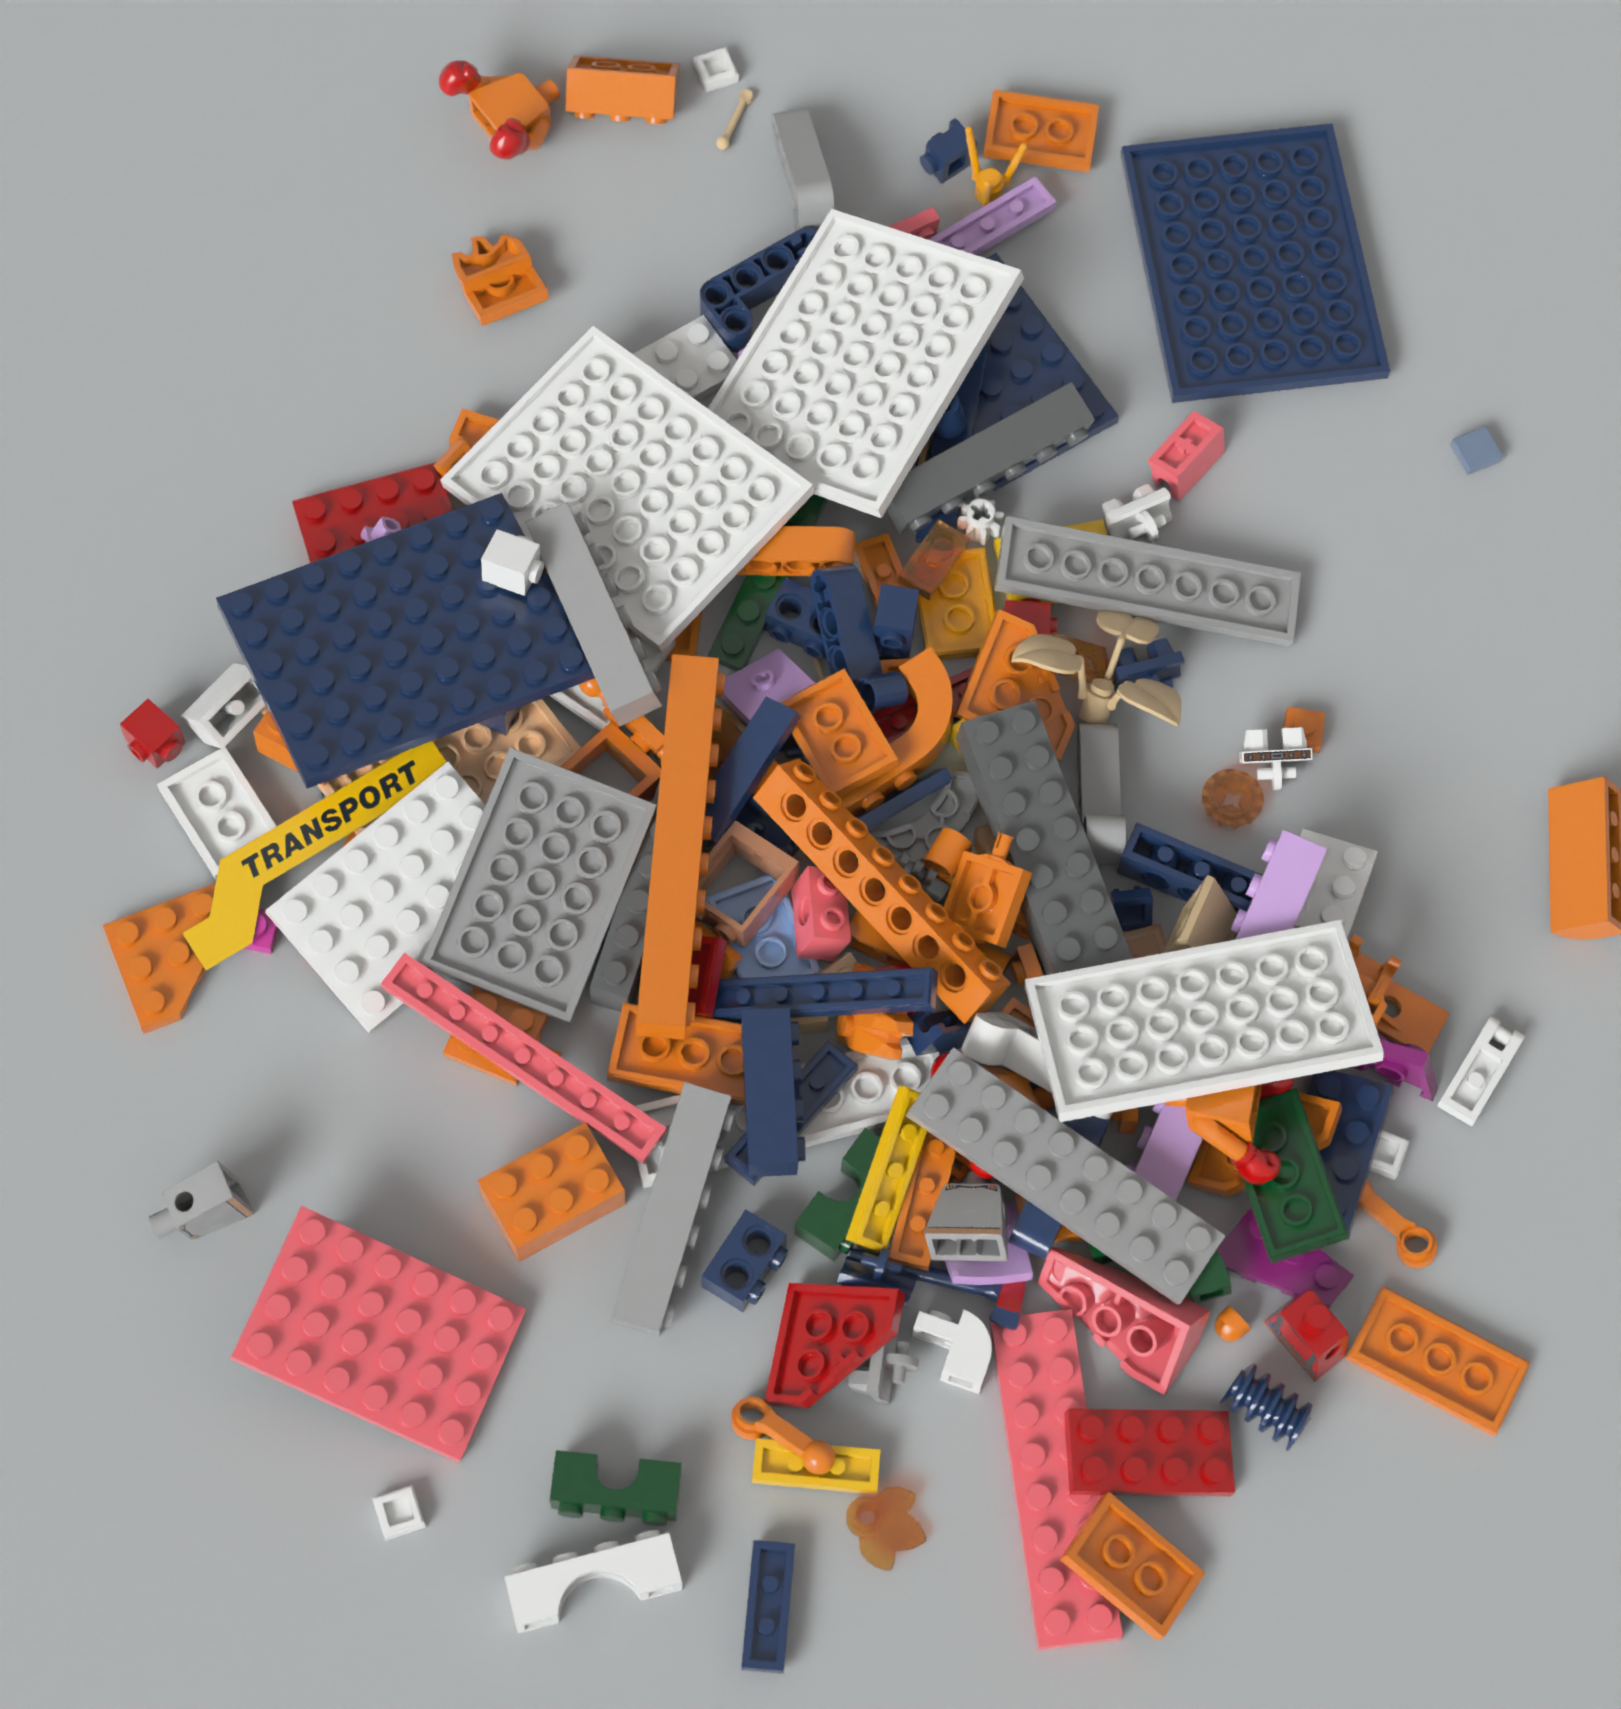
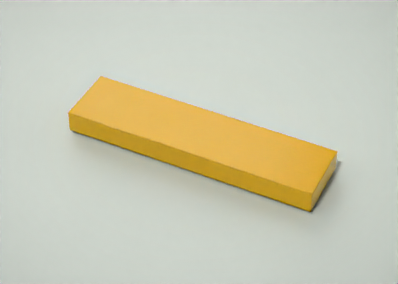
(888, 1175)

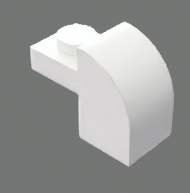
(967, 1345)

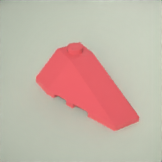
(1127, 1316)

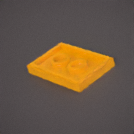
(960, 609)

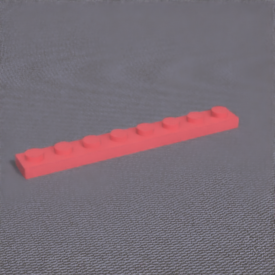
(524, 1058)

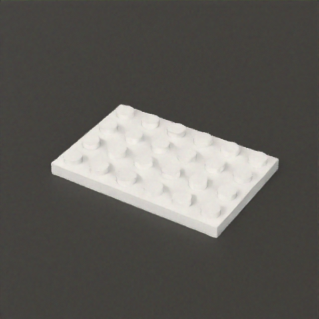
(382, 893)

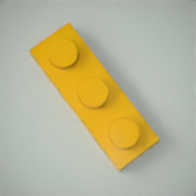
(853, 1469)

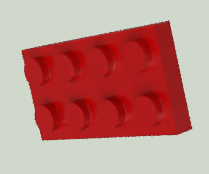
(336, 518)
(1149, 1452)

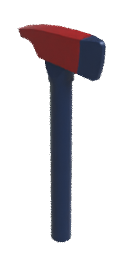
(1006, 1296)

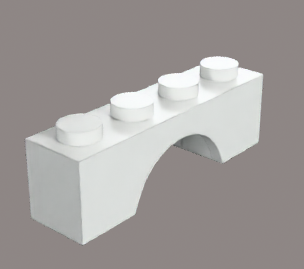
(643, 1565)

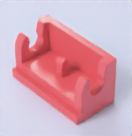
(1187, 454)

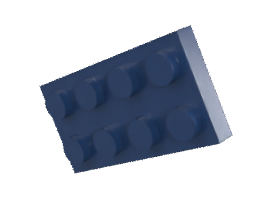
(1355, 1136)

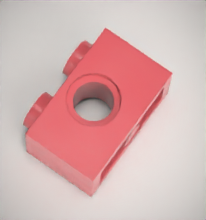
(819, 916)

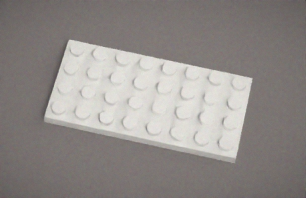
(1202, 1020)

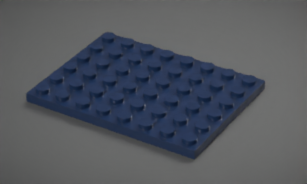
(1253, 263)
(400, 643)

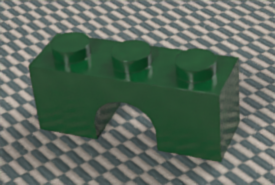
(827, 1221)
(650, 1496)

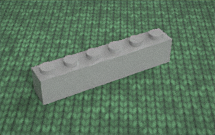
(594, 615)
(671, 1209)

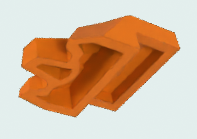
(498, 278)
(874, 1033)

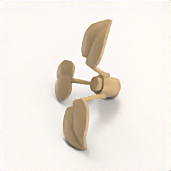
(1099, 696)

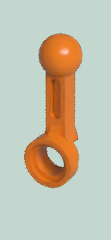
(1400, 1228)
(816, 1455)

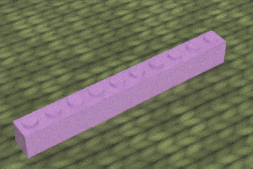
(1273, 908)

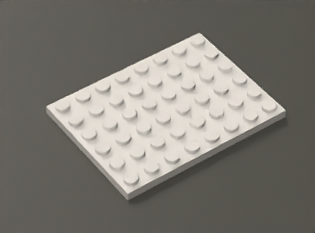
(863, 356)
(653, 471)

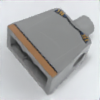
(202, 1203)
(969, 1222)

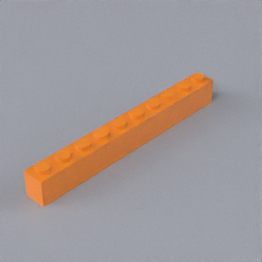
(677, 848)

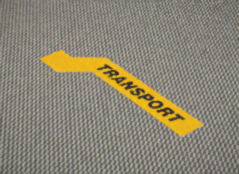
(296, 840)

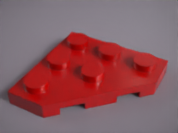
(826, 1337)

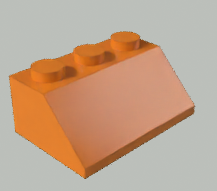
(622, 88)

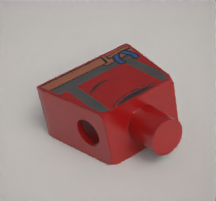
(1310, 1333)

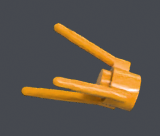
(990, 181)

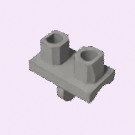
(885, 1368)

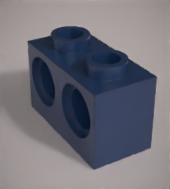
(895, 621)
(796, 630)
(737, 1257)

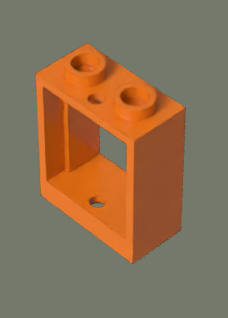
(626, 753)

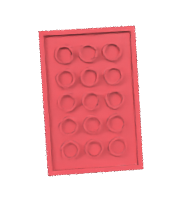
(378, 1334)

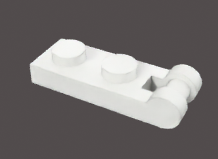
(1480, 1072)

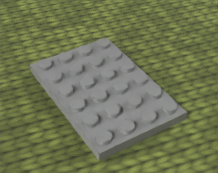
(538, 885)

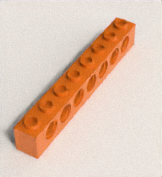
(861, 884)

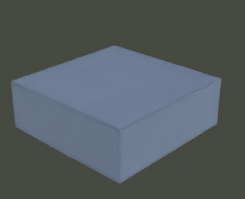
(1476, 450)

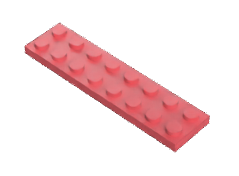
(1037, 1384)

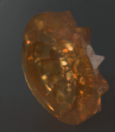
(1234, 783)

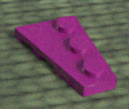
(1405, 1064)
(1247, 1256)

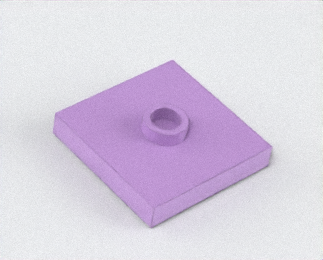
(768, 676)

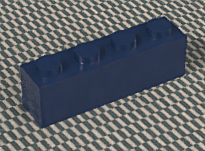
(770, 1092)

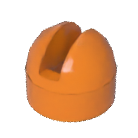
(1231, 1325)

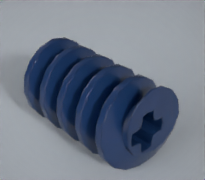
(1268, 1405)

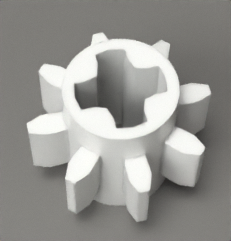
(980, 520)

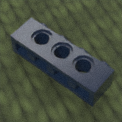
(1181, 867)

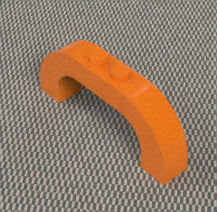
(920, 745)

